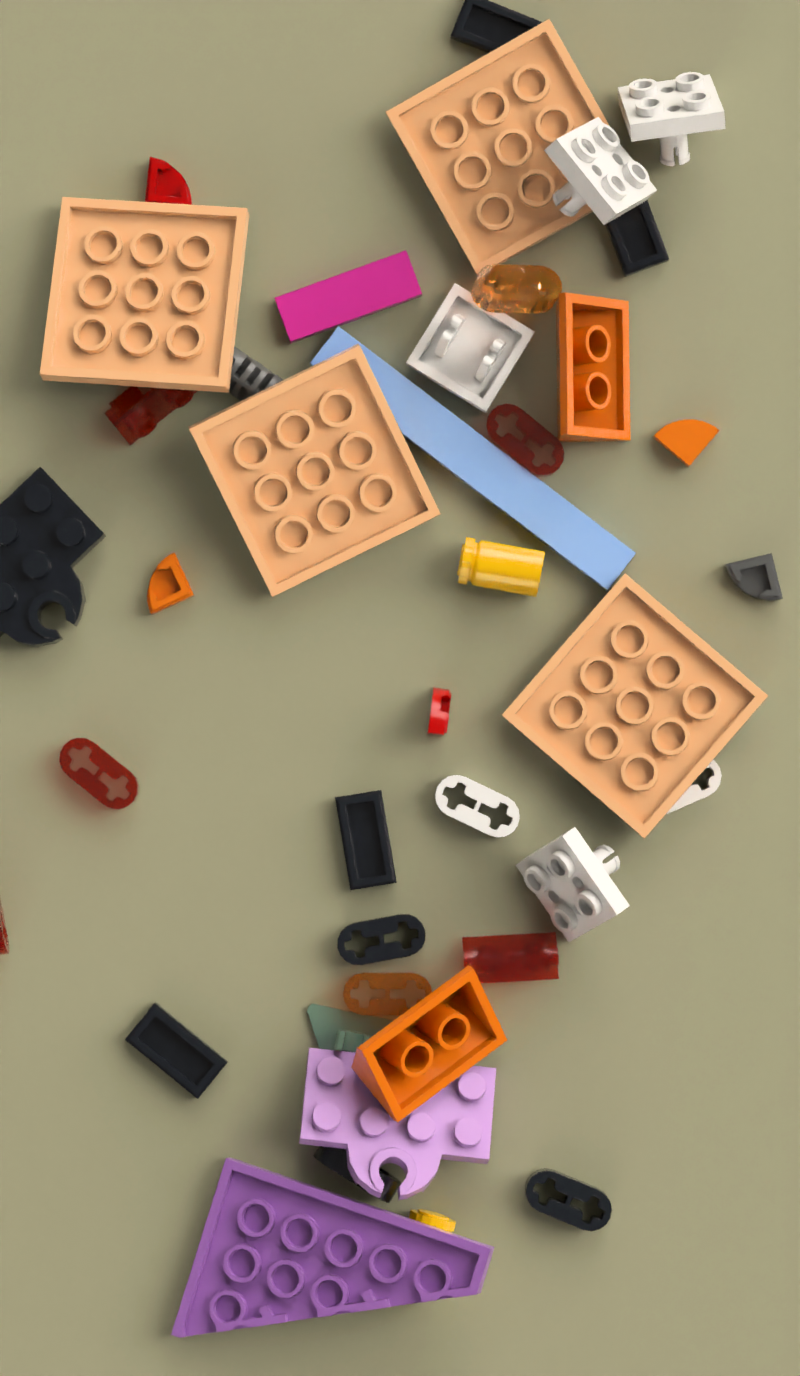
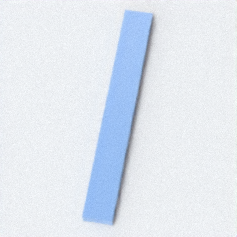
(492, 472)

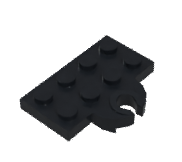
(39, 546)

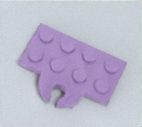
(347, 1116)

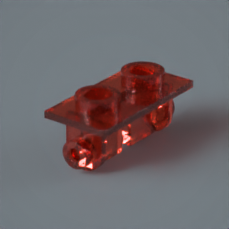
(138, 414)
(512, 957)

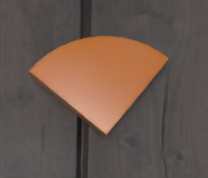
(686, 438)
(167, 585)

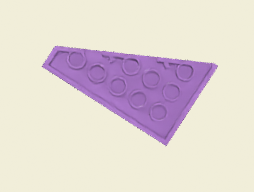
(303, 1252)

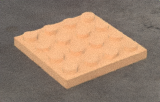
(485, 140)
(145, 294)
(314, 470)
(634, 705)

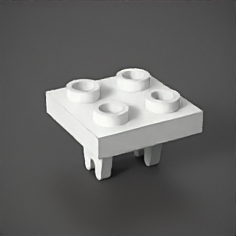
(469, 349)

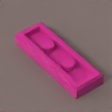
(348, 296)

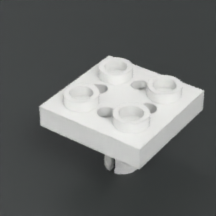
(671, 112)
(598, 172)
(574, 883)

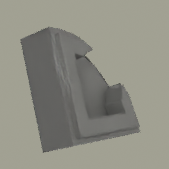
(756, 577)

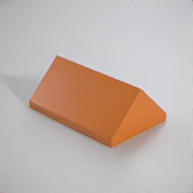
(592, 368)
(429, 1045)

